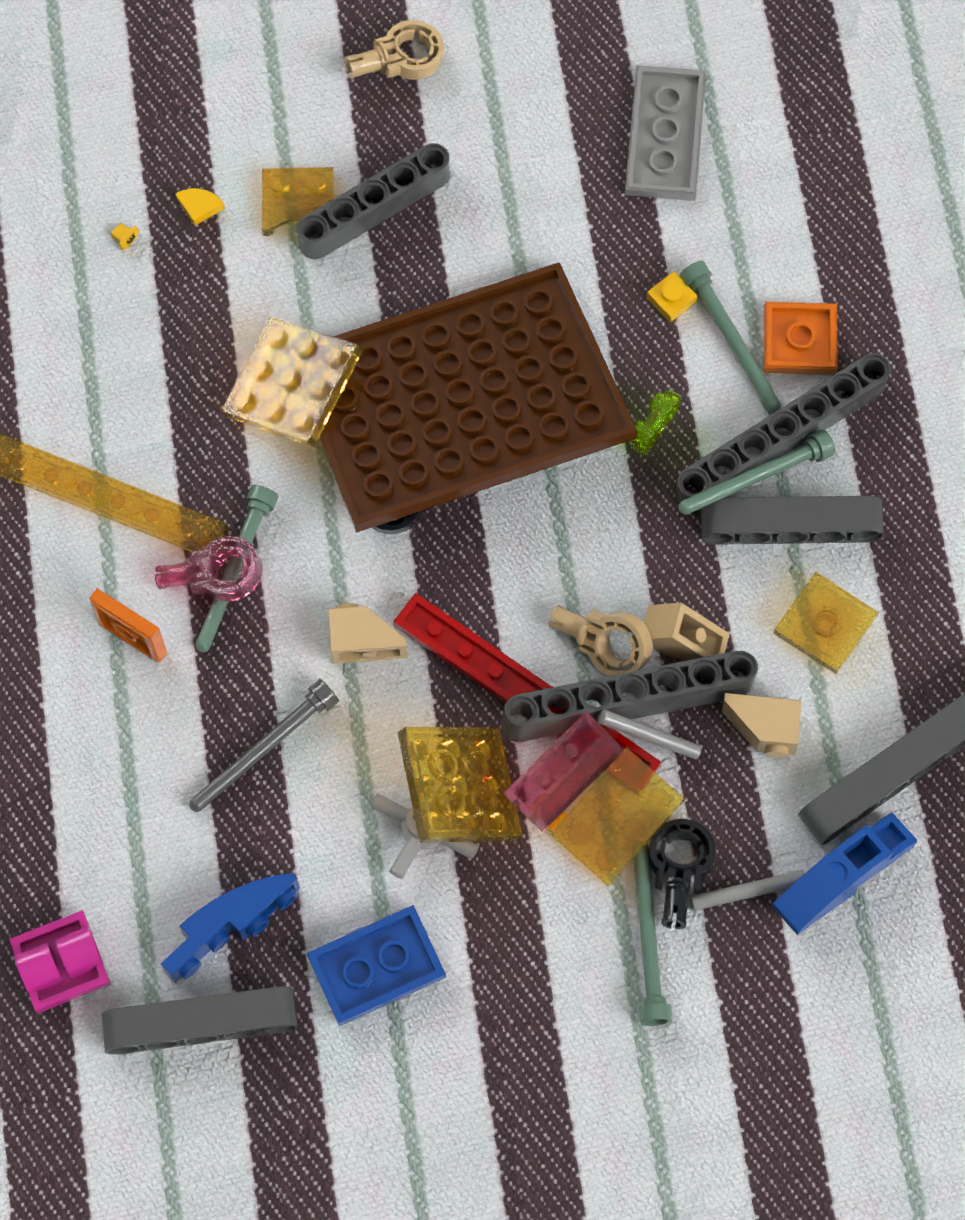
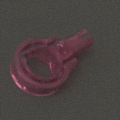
(202, 569)

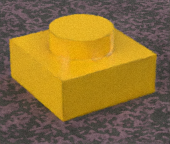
(672, 297)

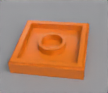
(800, 338)
(128, 625)

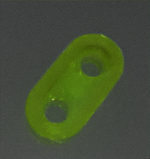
(662, 411)

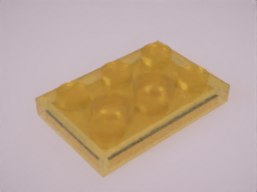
(617, 816)

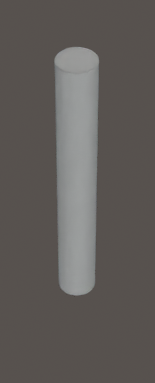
(649, 734)
(744, 891)

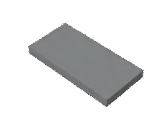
(665, 133)

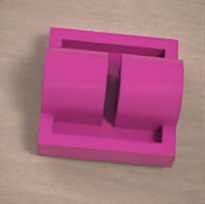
(59, 962)

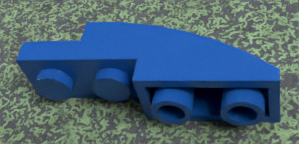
(843, 871)
(240, 910)

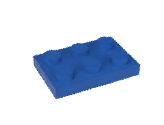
(376, 965)

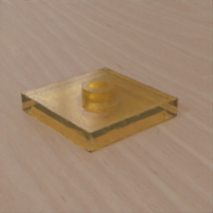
(825, 623)

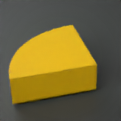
(199, 204)

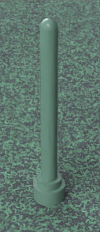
(698, 279)
(816, 447)
(260, 502)
(654, 1008)

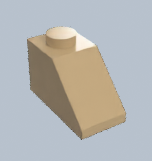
(683, 632)
(363, 636)
(765, 722)

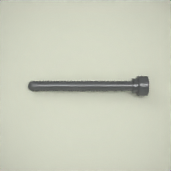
(318, 699)

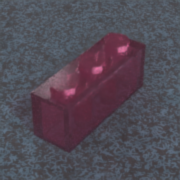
(563, 771)

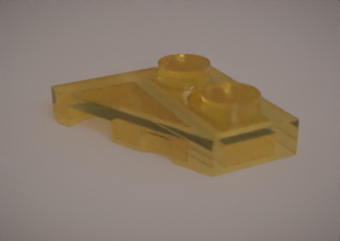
(293, 193)

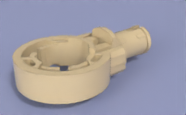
(392, 61)
(594, 635)

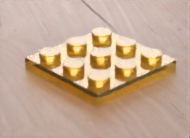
(292, 381)
(459, 784)

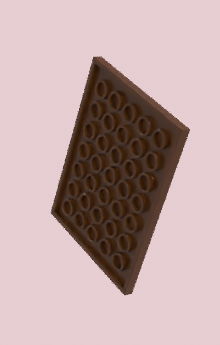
(470, 398)

